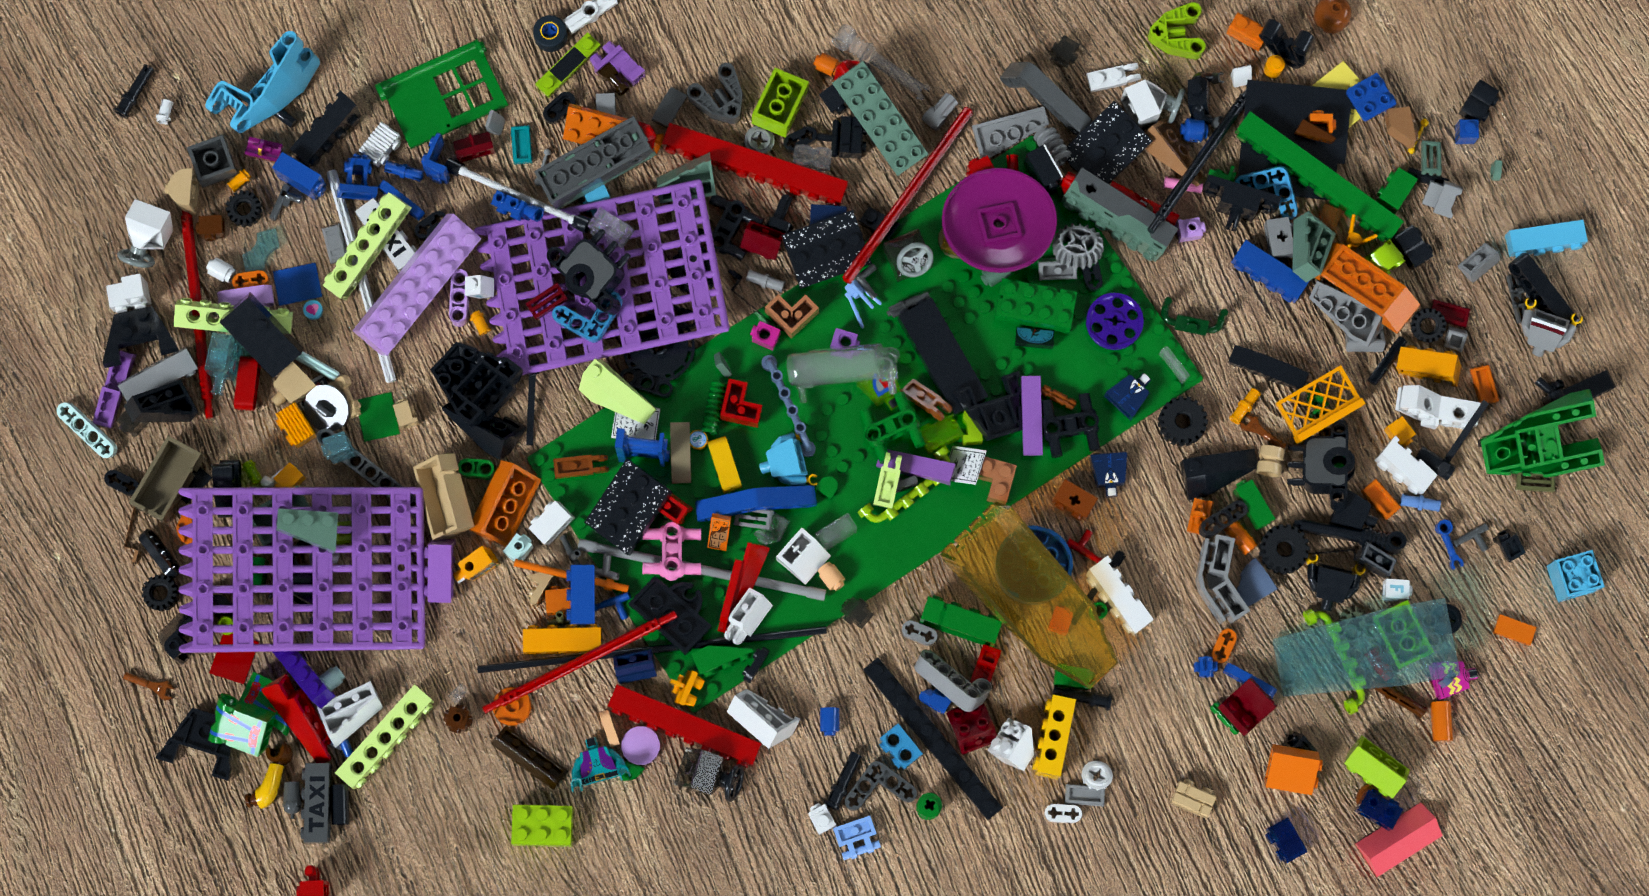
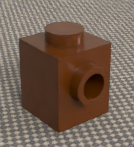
(211, 227)

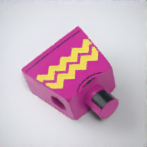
(1459, 683)

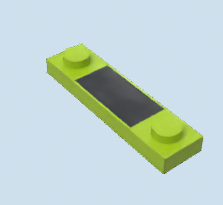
(568, 65)

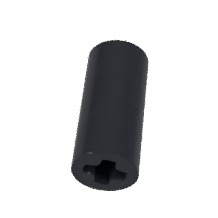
(1433, 461)
(340, 804)

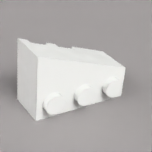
(1405, 467)
(349, 712)
(760, 719)

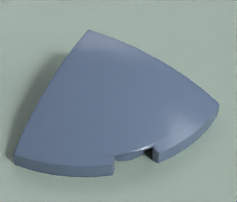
(1255, 583)

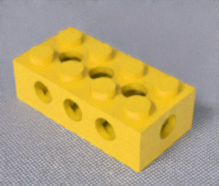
(1064, 708)

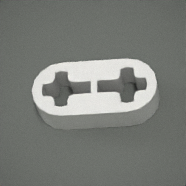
(1063, 818)

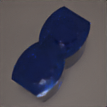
(1286, 841)

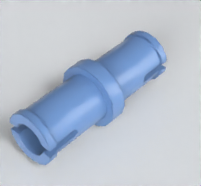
(1420, 502)

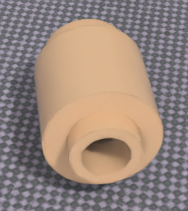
(831, 576)

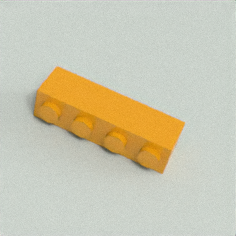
(561, 640)

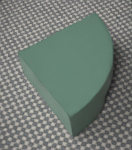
(722, 365)

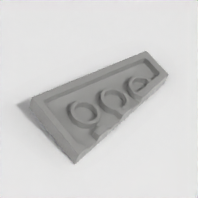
(1004, 132)

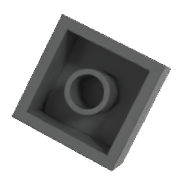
(212, 161)

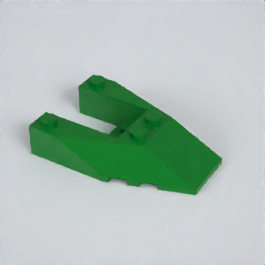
(1535, 443)

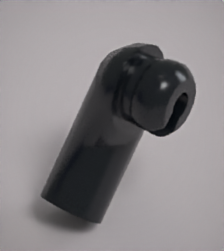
(1549, 387)

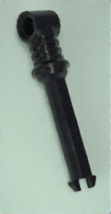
(1377, 539)

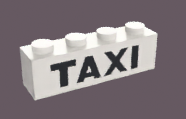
(397, 248)

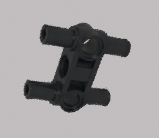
(730, 224)
(1070, 425)

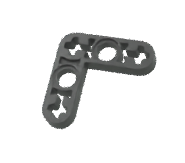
(882, 780)

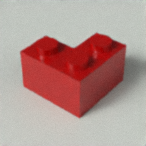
(735, 407)

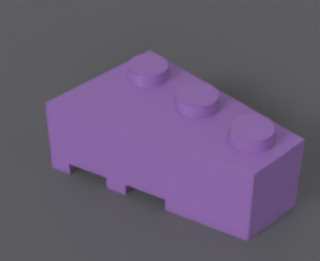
(440, 571)

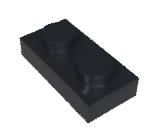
(871, 220)

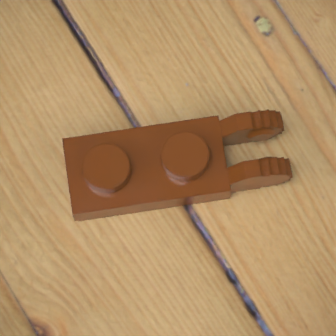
(926, 399)
(578, 466)

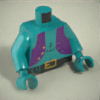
(597, 765)

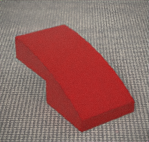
(986, 663)

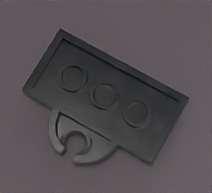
(658, 600)

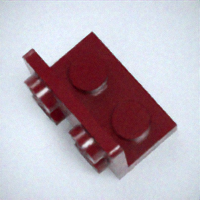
(1247, 706)
(972, 728)

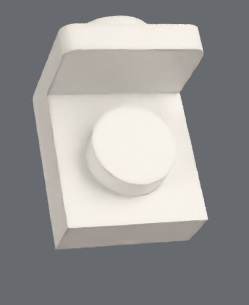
(821, 818)

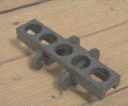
(1519, 291)

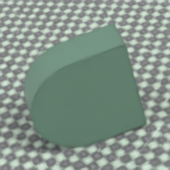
(1496, 170)

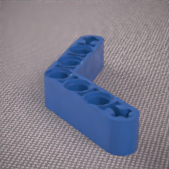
(756, 499)

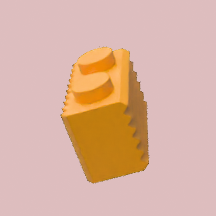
(296, 425)

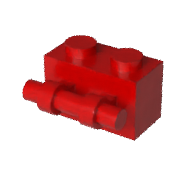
(314, 886)

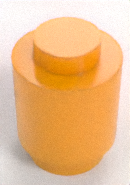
(1274, 66)

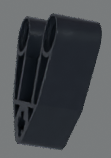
(1293, 52)
(226, 474)

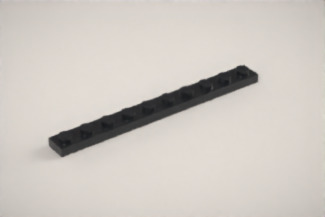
(932, 739)

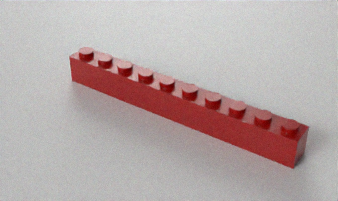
(755, 165)

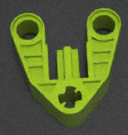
(1166, 29)

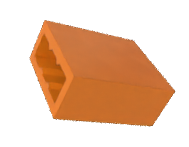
(1293, 769)

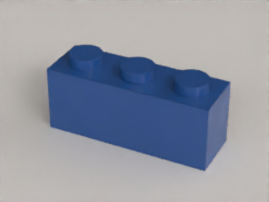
(581, 594)

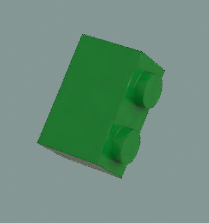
(1397, 189)

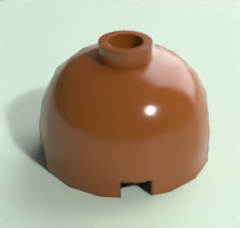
(1332, 15)

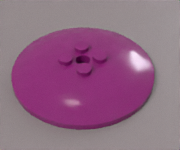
(1004, 197)

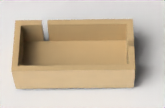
(444, 496)

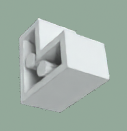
(129, 294)

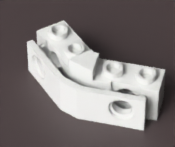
(1433, 408)

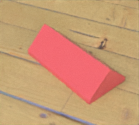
(1410, 834)

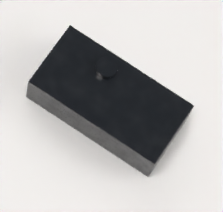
(261, 335)

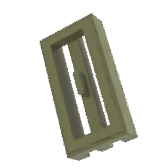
(1518, 481)

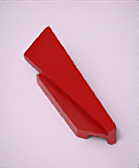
(742, 577)
(299, 716)

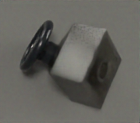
(705, 773)

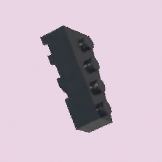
(326, 130)

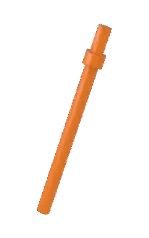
(608, 584)

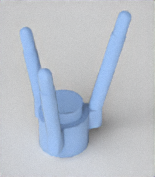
(856, 290)

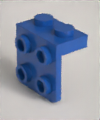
(1371, 97)
(436, 171)

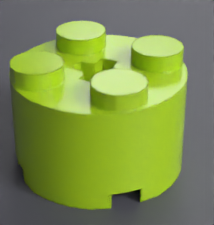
(1386, 257)

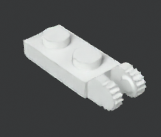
(1111, 77)

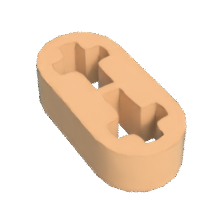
(609, 728)

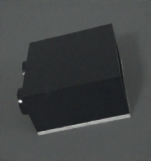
(1043, 169)

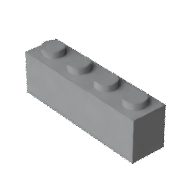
(159, 374)

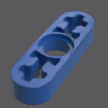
(415, 212)
(1242, 676)

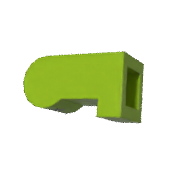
(973, 435)

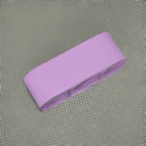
(263, 293)
(462, 306)

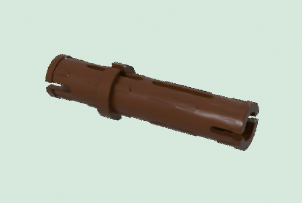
(1403, 700)

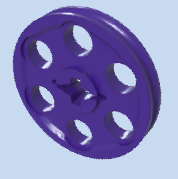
(1107, 326)

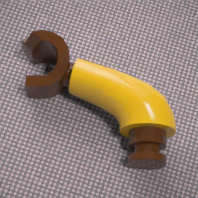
(267, 792)

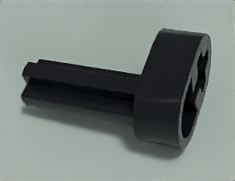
(777, 221)

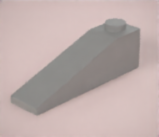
(1348, 313)

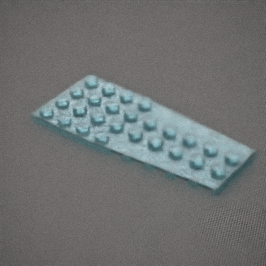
(1369, 651)

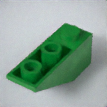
(716, 657)

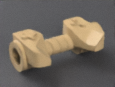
(343, 383)

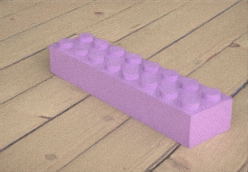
(416, 284)

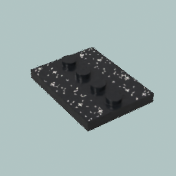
(1108, 144)
(824, 248)
(628, 507)

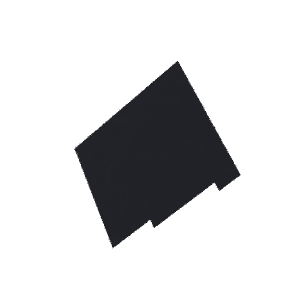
(1284, 108)

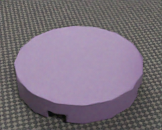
(640, 745)

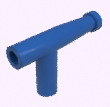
(618, 602)

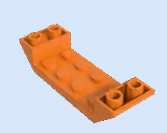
(1370, 286)

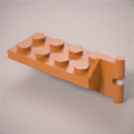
(586, 123)

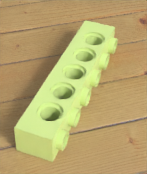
(377, 242)
(184, 319)
(373, 740)

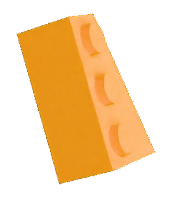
(1429, 364)

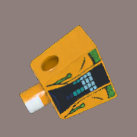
(483, 561)

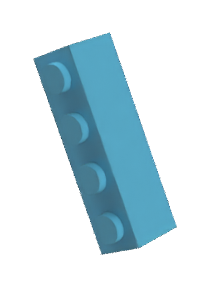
(1546, 238)

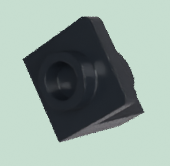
(1509, 545)
(1299, 741)

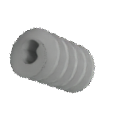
(1053, 143)

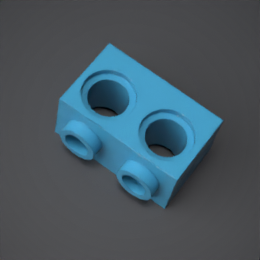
(905, 743)

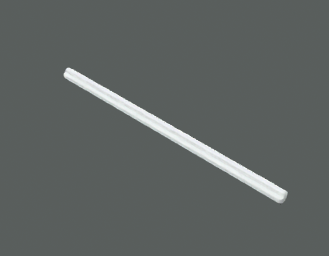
(363, 284)

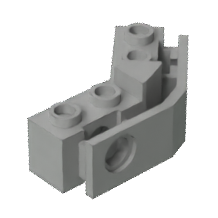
(1218, 581)

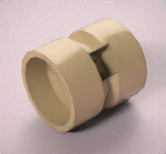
(1270, 461)

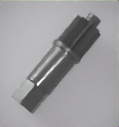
(911, 302)

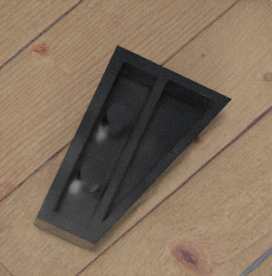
(162, 404)

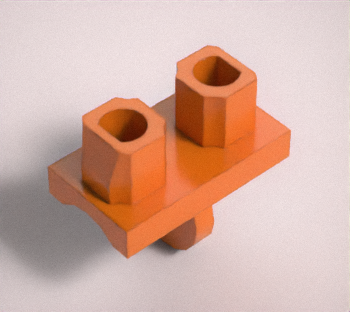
(1200, 511)

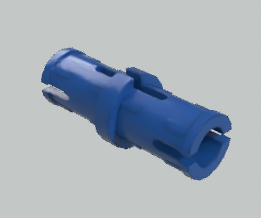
(404, 171)

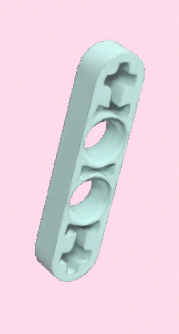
(85, 432)

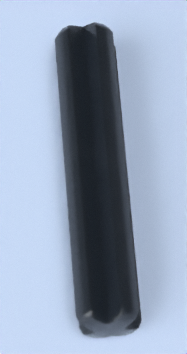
(1387, 361)

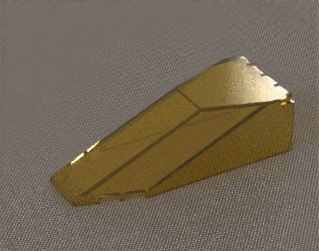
(1031, 594)

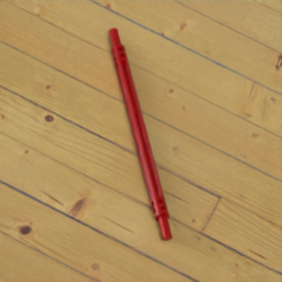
(580, 661)

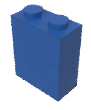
(299, 176)

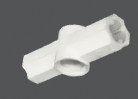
(580, 18)

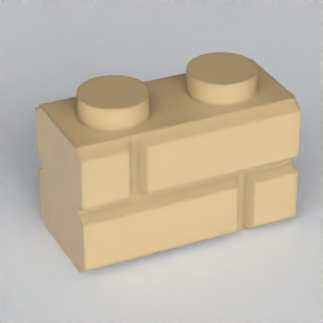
(1193, 799)

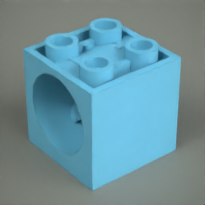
(1575, 576)

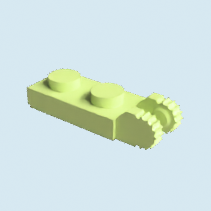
(887, 483)

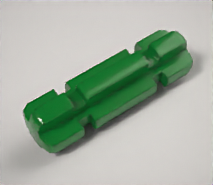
(1223, 718)

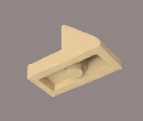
(543, 581)

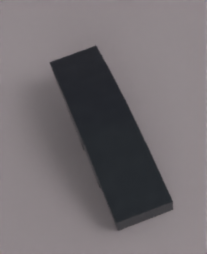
(1268, 367)

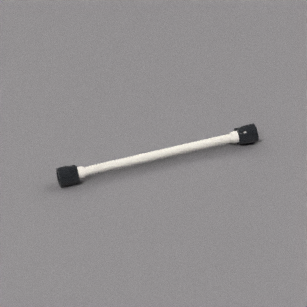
(458, 168)

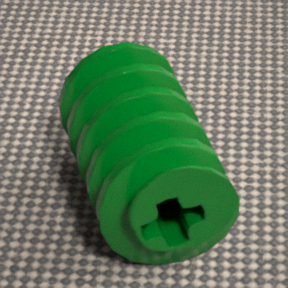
(927, 814)

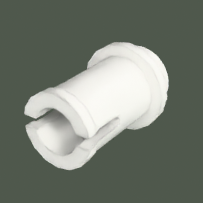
(164, 112)

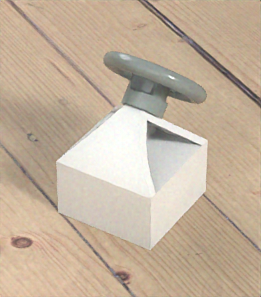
(1145, 103)
(147, 229)

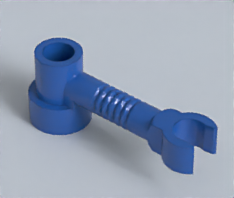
(1448, 527)

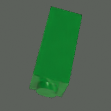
(1258, 510)

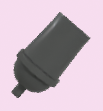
(292, 798)

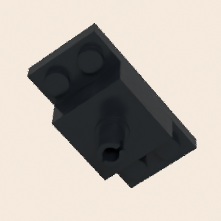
(1239, 200)

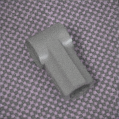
(937, 115)

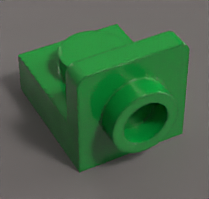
(1219, 173)
(1317, 401)

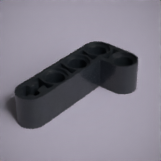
(1597, 384)

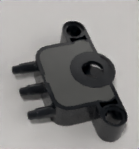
(597, 265)
(1318, 460)

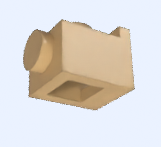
(405, 414)

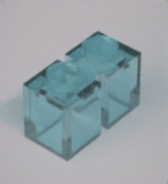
(337, 447)

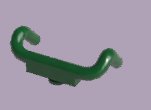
(1192, 324)

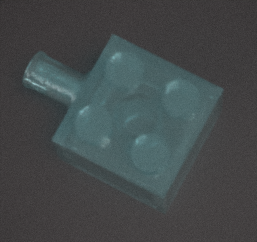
(222, 360)

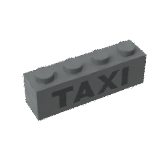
(317, 803)

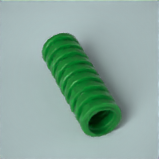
(714, 408)

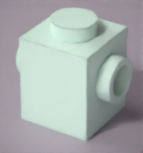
(511, 549)

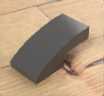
(669, 107)

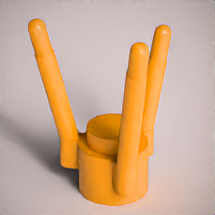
(1354, 239)

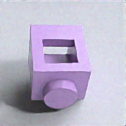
(1185, 234)

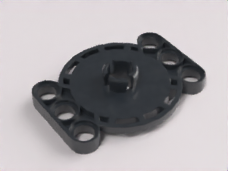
(664, 363)

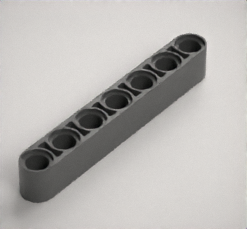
(365, 466)

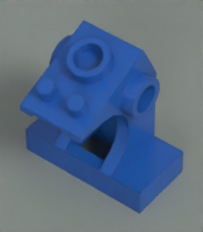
(357, 166)

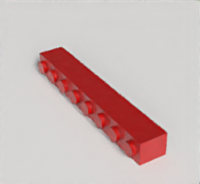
(684, 725)

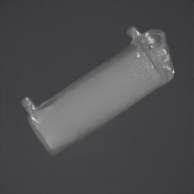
(843, 366)

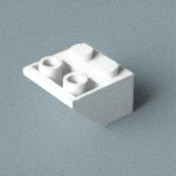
(803, 556)
(1013, 744)

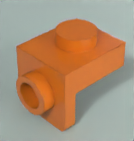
(1319, 117)

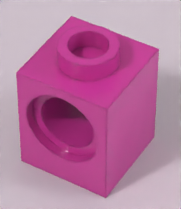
(771, 341)

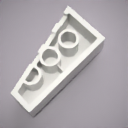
(1118, 596)

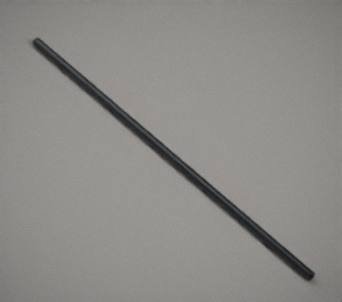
(655, 649)

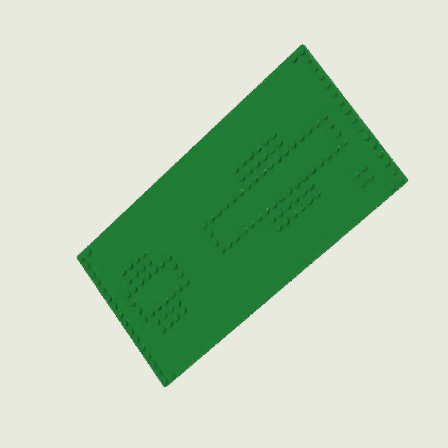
(886, 549)

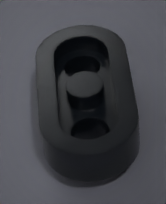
(558, 107)
(751, 671)

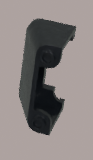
(172, 639)

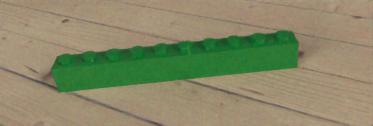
(1318, 176)

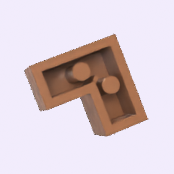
(791, 318)
(1000, 476)

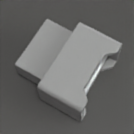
(1442, 197)

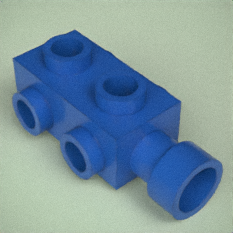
(517, 208)

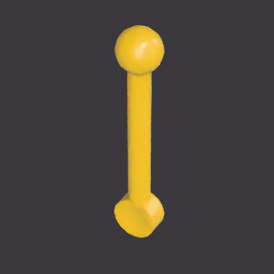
(1424, 122)

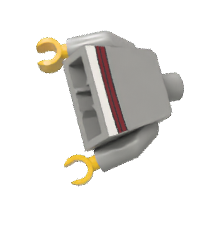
(1546, 330)

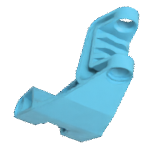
(275, 90)

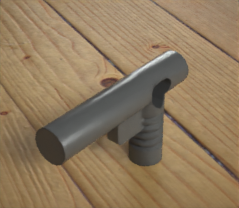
(284, 201)

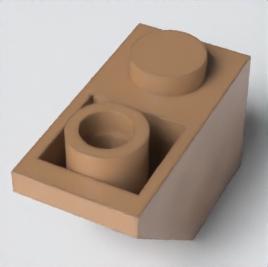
(1400, 125)

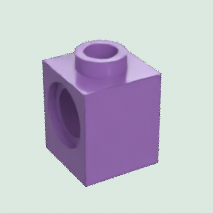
(840, 334)

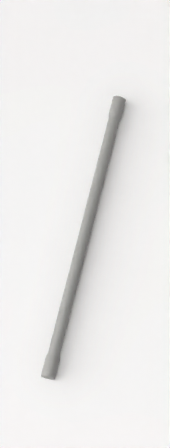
(809, 592)

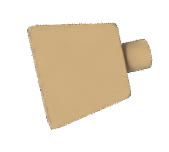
(292, 386)

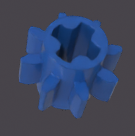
(1205, 667)

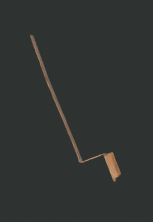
(127, 537)

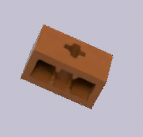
(1068, 492)

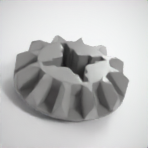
(753, 133)

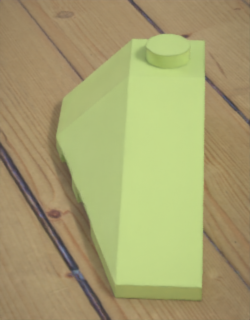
(611, 391)

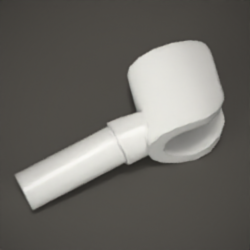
(268, 482)

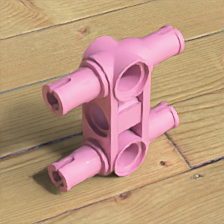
(672, 551)

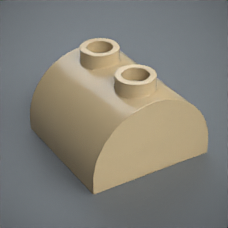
(184, 190)

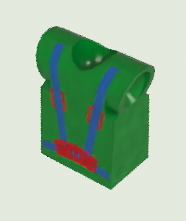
(254, 696)
(241, 725)

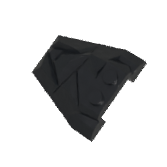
(476, 382)

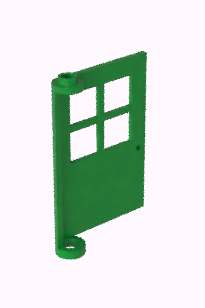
(419, 103)

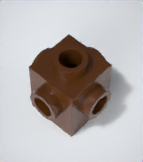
(461, 725)

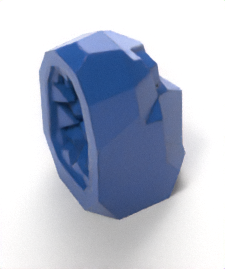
(935, 700)

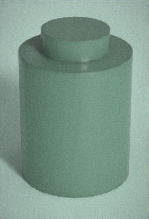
(993, 278)

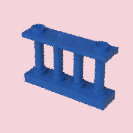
(640, 447)

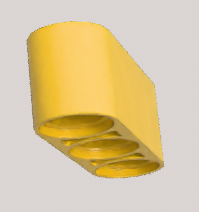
(724, 464)

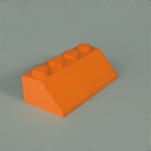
(504, 503)

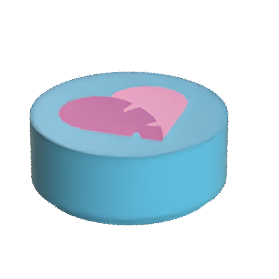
(313, 310)

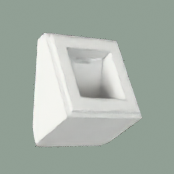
(1240, 75)

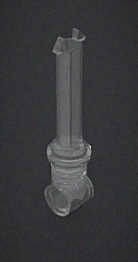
(847, 39)

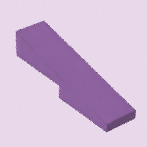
(110, 394)
(1031, 415)
(922, 467)

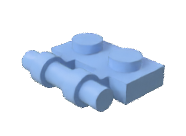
(853, 832)

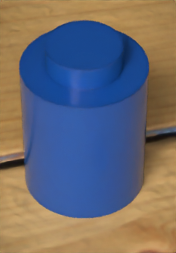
(829, 720)

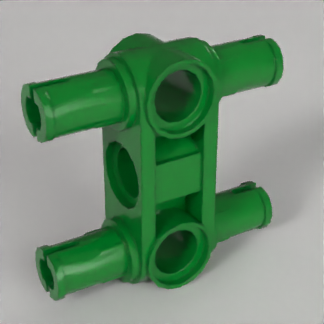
(892, 427)

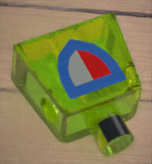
(879, 392)

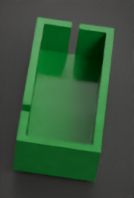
(1035, 305)
(960, 621)

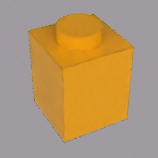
(1402, 430)
(289, 477)

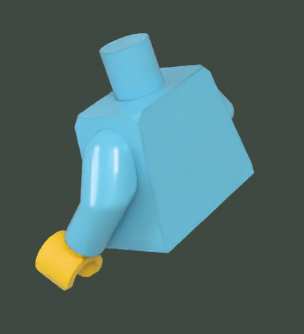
(787, 461)

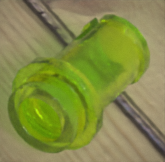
(252, 471)

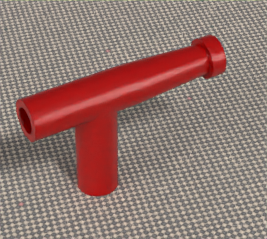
(1080, 546)

